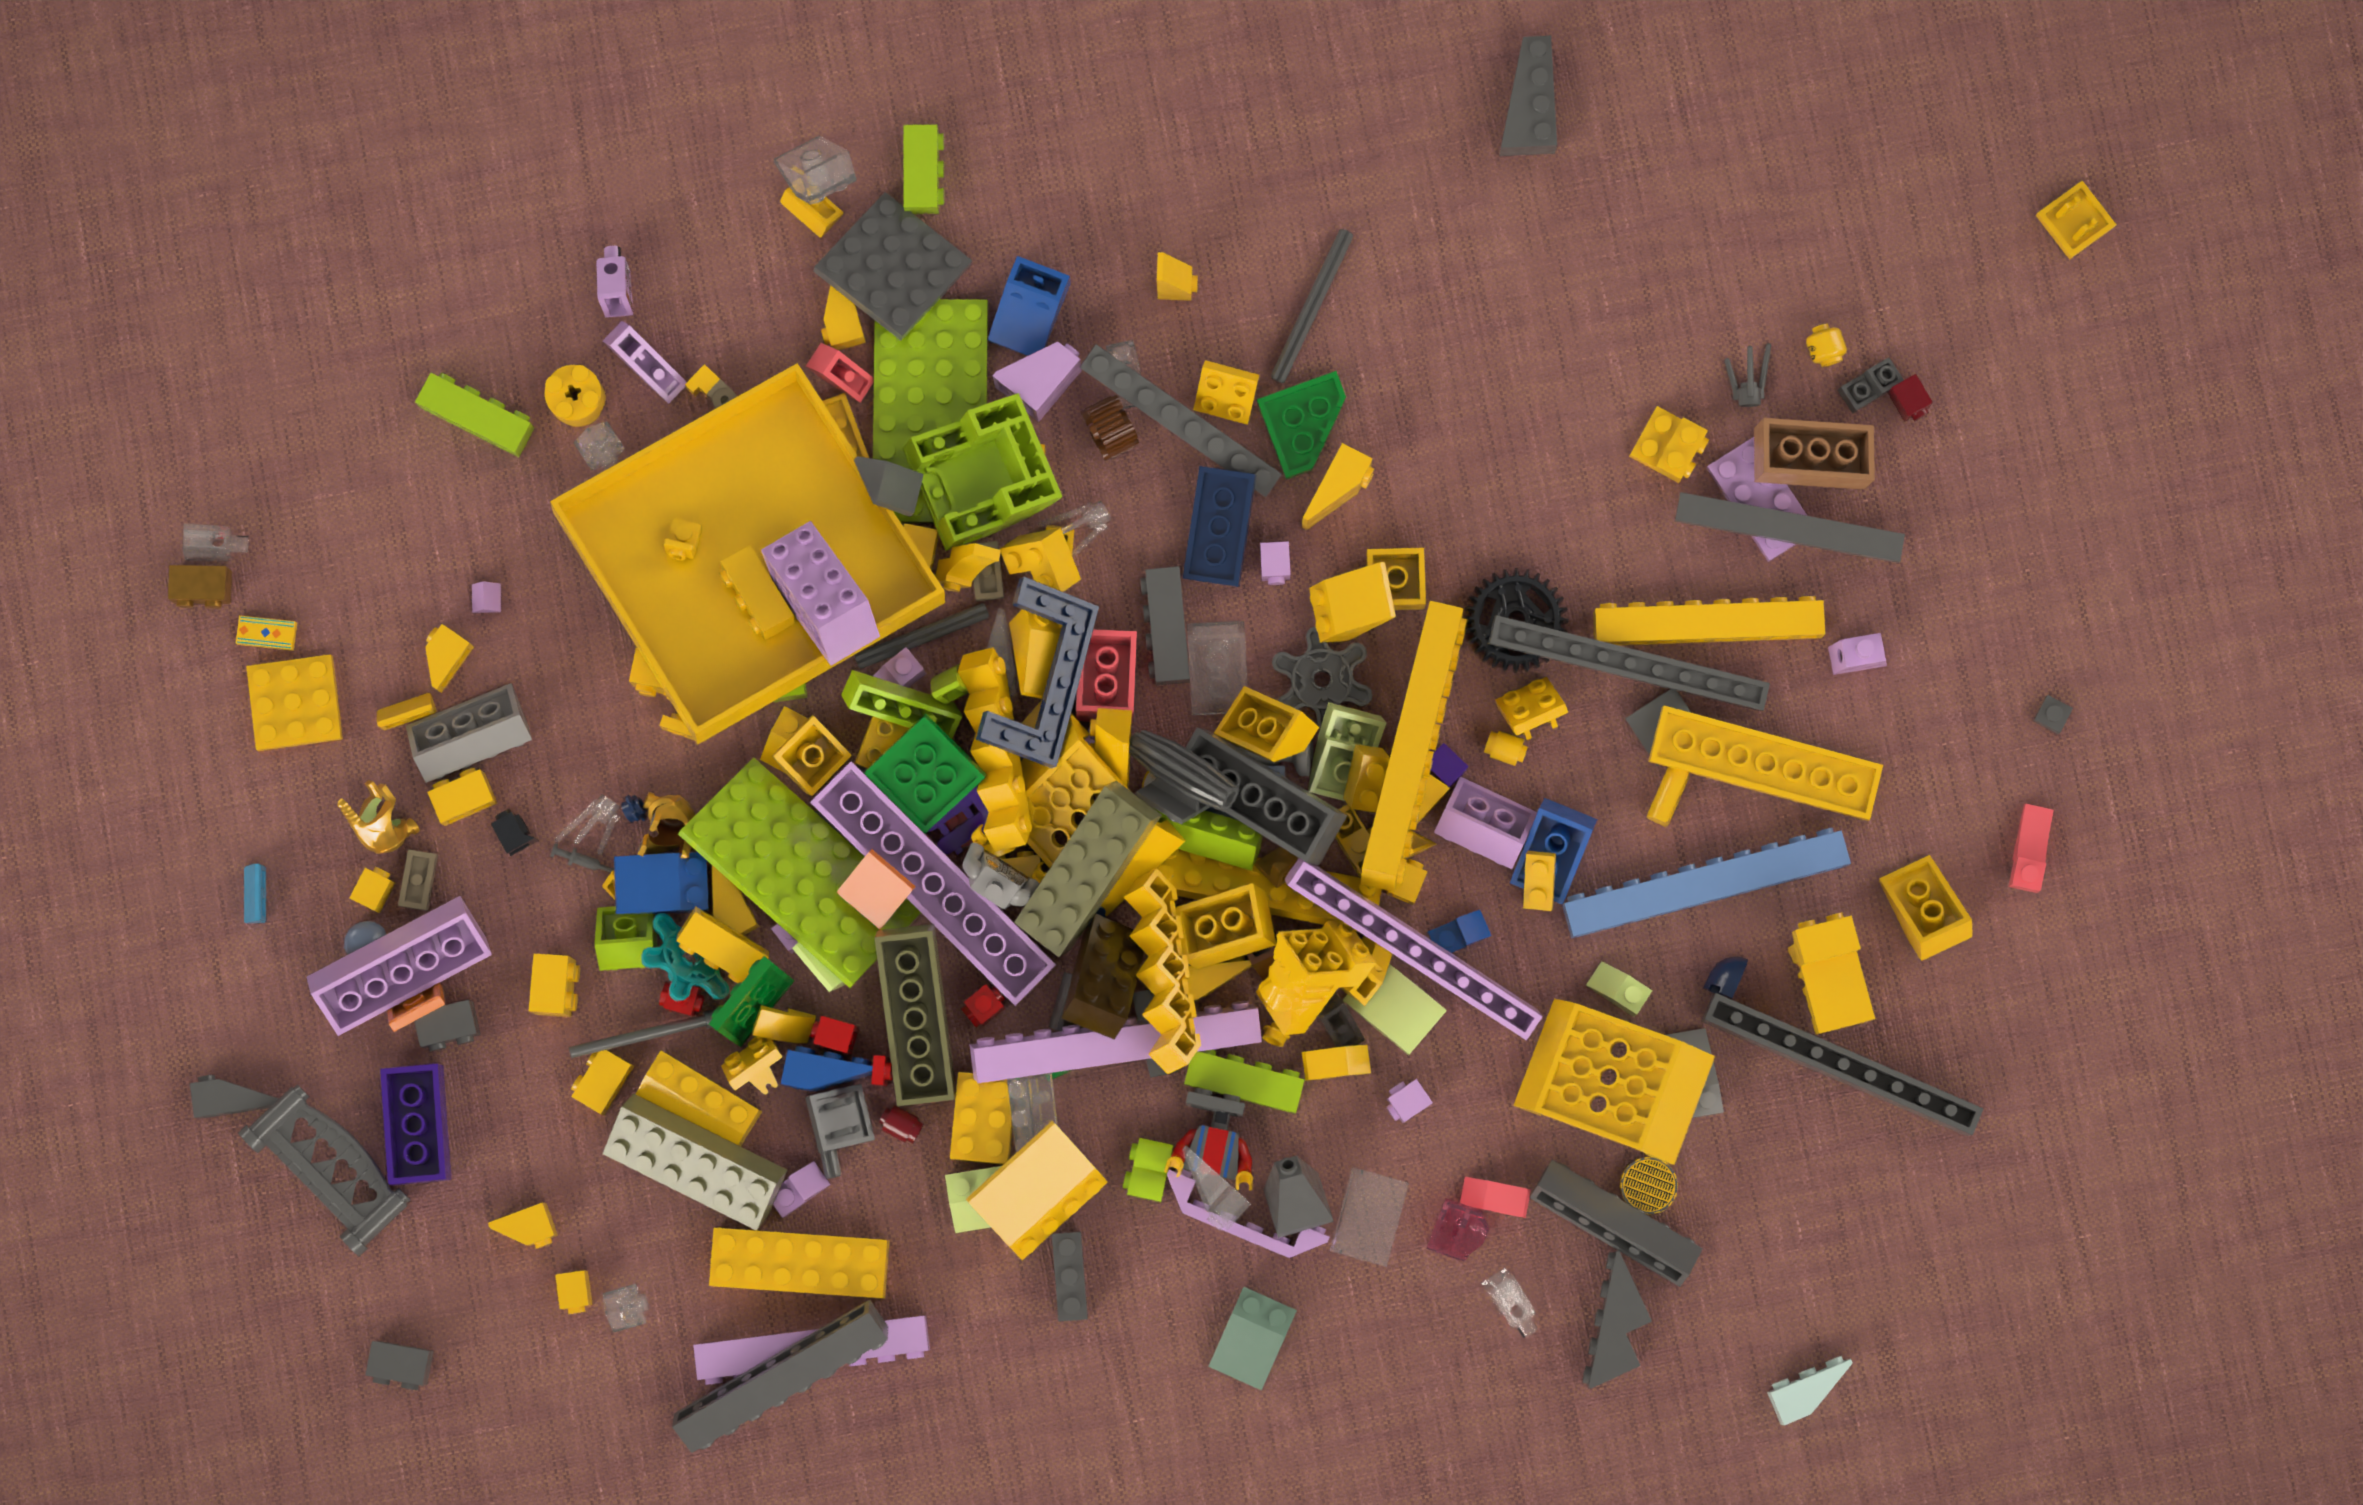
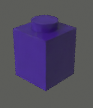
(1447, 765)

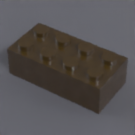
(1103, 978)

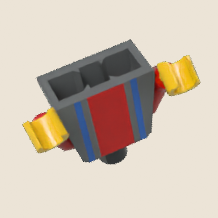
(1218, 1149)

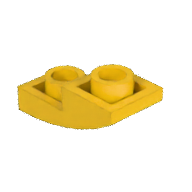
(783, 1026)

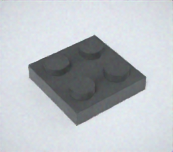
(1204, 1100)

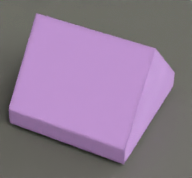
(486, 597)

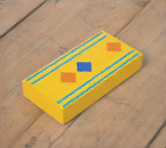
(266, 633)

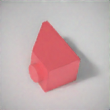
(840, 372)

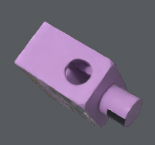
(614, 283)

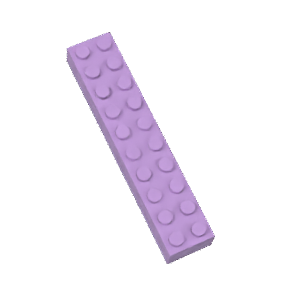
(941, 887)

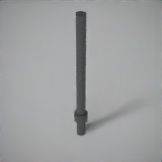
(642, 1035)

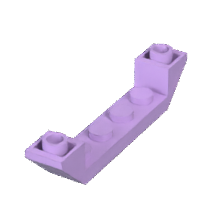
(1306, 1239)

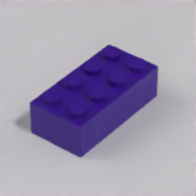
(415, 1124)

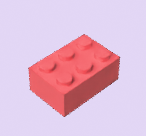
(1107, 674)

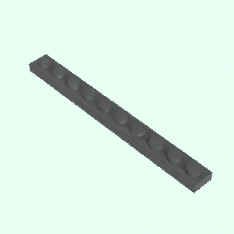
(1628, 663)

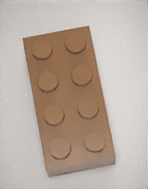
(1814, 453)

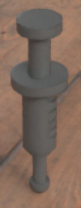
(580, 859)

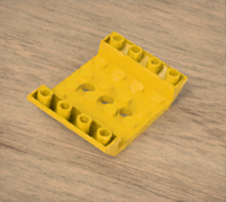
(1070, 788)
(1653, 1089)

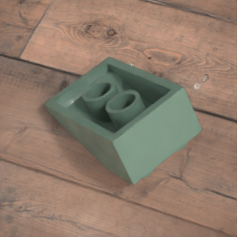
(1252, 1338)

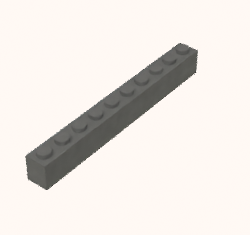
(1842, 1065)

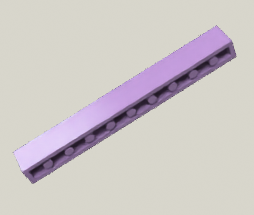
(1413, 948)
(1084, 1048)

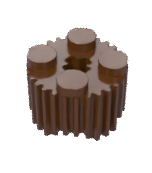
(1110, 427)

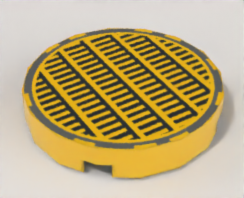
(1649, 1185)

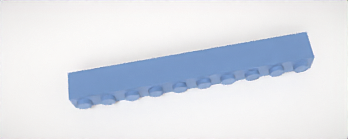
(1706, 884)

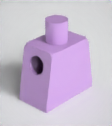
(1857, 654)

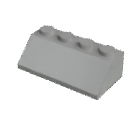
(468, 733)

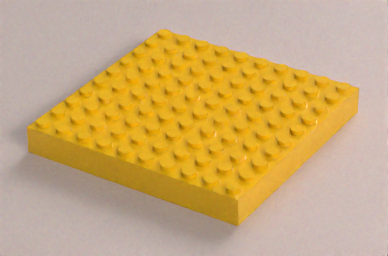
(748, 480)

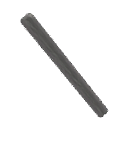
(1312, 306)

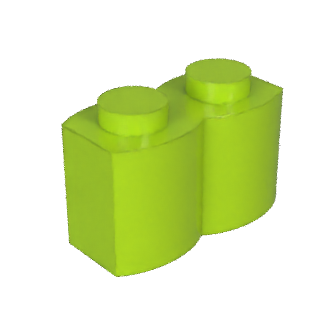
(1148, 1173)

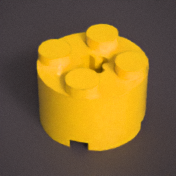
(590, 395)

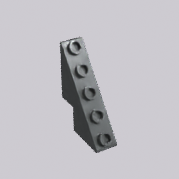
(1620, 1314)

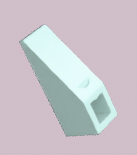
(1803, 1395)

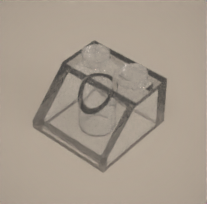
(816, 169)

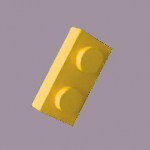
(1539, 880)

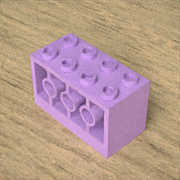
(821, 593)

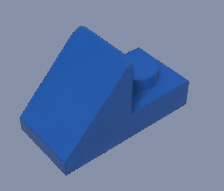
(1461, 932)

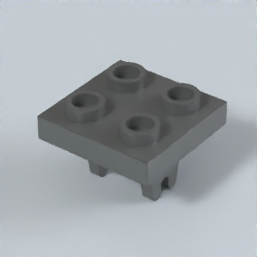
(840, 1118)

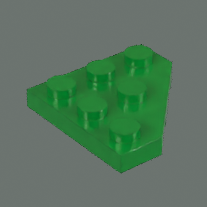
(1302, 420)

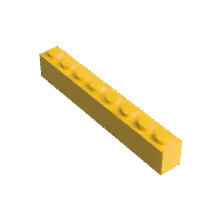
(1710, 621)

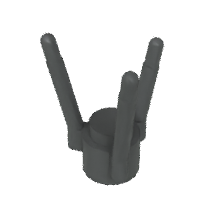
(1750, 392)

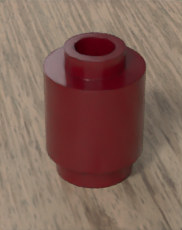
(901, 1124)

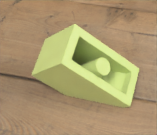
(1619, 988)

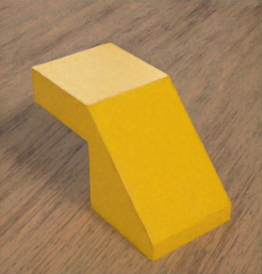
(1336, 1062)

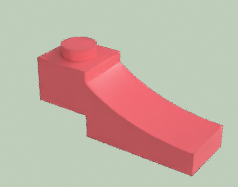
(2031, 848)

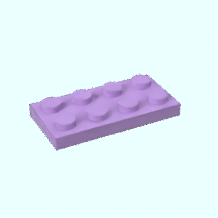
(1736, 480)

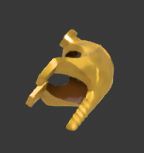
(667, 817)

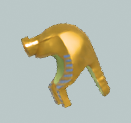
(374, 829)

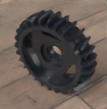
(1511, 598)

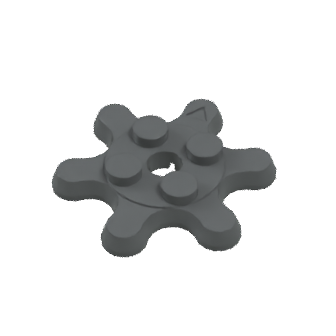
(1318, 659)

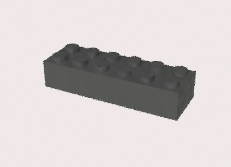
(1271, 801)

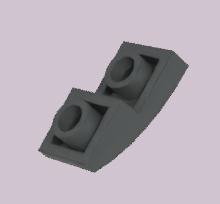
(1870, 385)

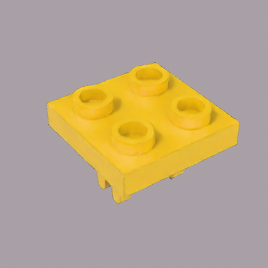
(2076, 220)
(1226, 392)
(1531, 707)
(877, 740)
(753, 1064)

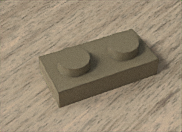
(988, 582)
(418, 880)

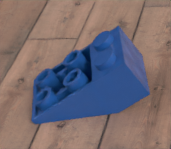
(1029, 307)
(814, 1073)

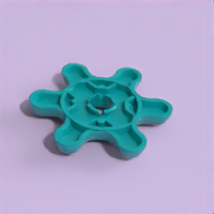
(680, 970)

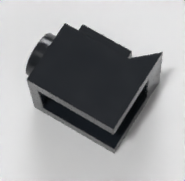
(512, 832)

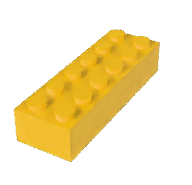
(799, 1263)

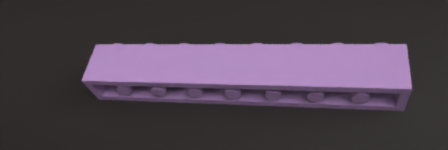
(740, 1355)

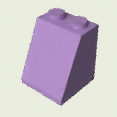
(1040, 377)

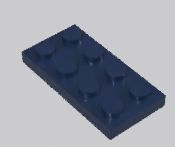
(1219, 526)

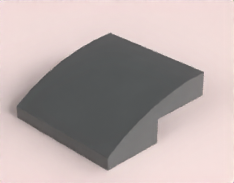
(1646, 718)

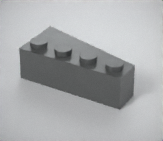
(1531, 110)

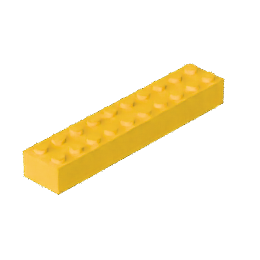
(1411, 751)

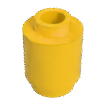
(1506, 748)

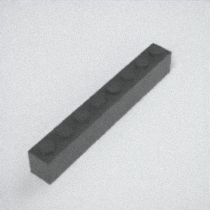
(780, 1377)

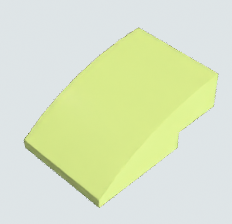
(1335, 747)
(1399, 1010)

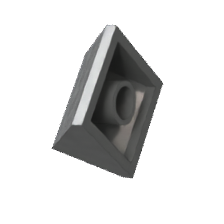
(890, 484)

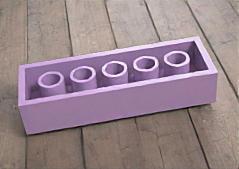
(398, 965)

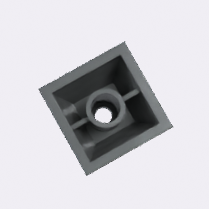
(1296, 1197)

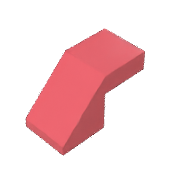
(1495, 1197)

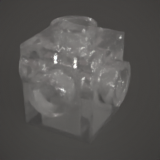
(599, 446)
(625, 1307)

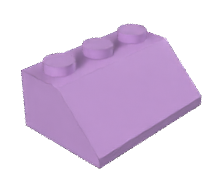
(1485, 822)

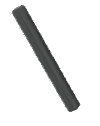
(921, 635)

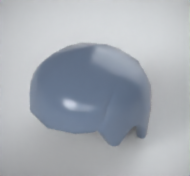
(361, 935)

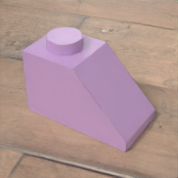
(901, 669)

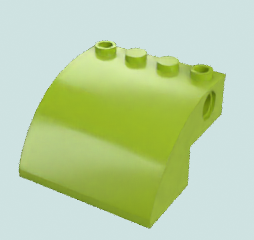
(982, 472)

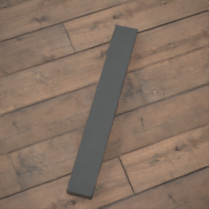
(1789, 527)

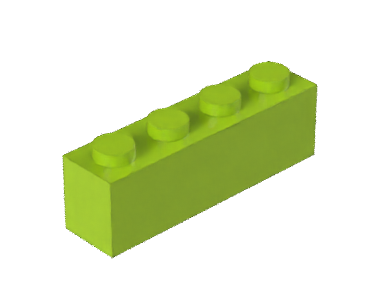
(474, 414)
(897, 703)
(1219, 839)
(1251, 1083)

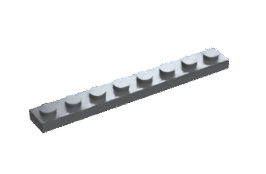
(1178, 418)

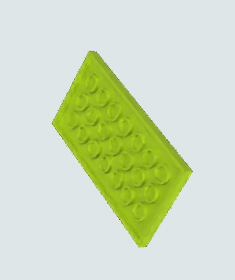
(928, 379)
(790, 868)

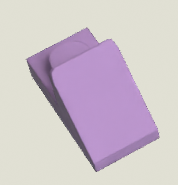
(800, 1188)

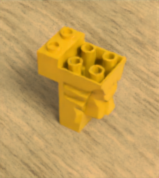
(1310, 970)
(1831, 973)

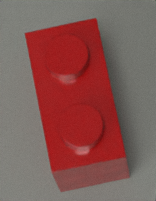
(834, 1035)

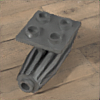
(1183, 780)

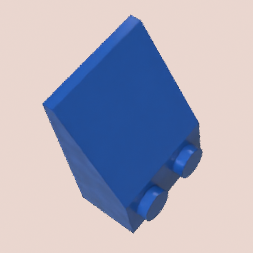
(1560, 832)
(660, 883)

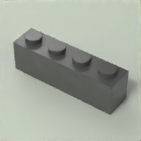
(1167, 626)

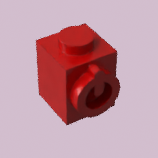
(983, 1005)
(686, 1007)

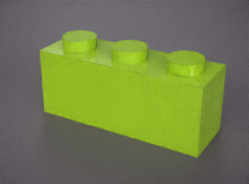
(922, 168)

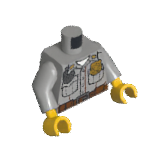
(996, 878)

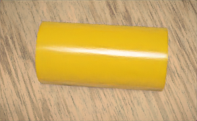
(1668, 796)

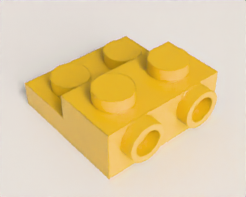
(1670, 444)

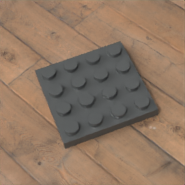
(892, 266)

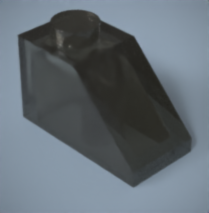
(1339, 1023)

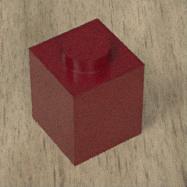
(1910, 398)

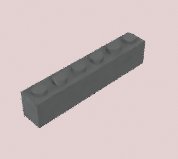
(1616, 1223)

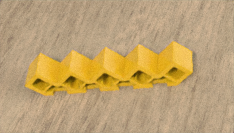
(1004, 785)
(1164, 970)

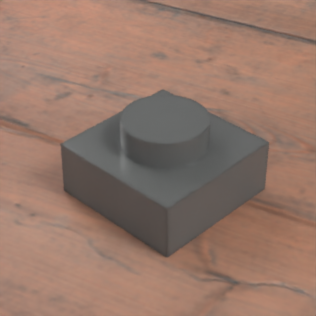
(2052, 714)

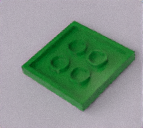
(925, 773)
(761, 987)

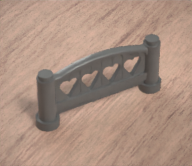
(363, 1219)

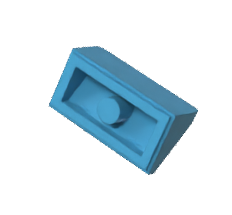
(255, 894)

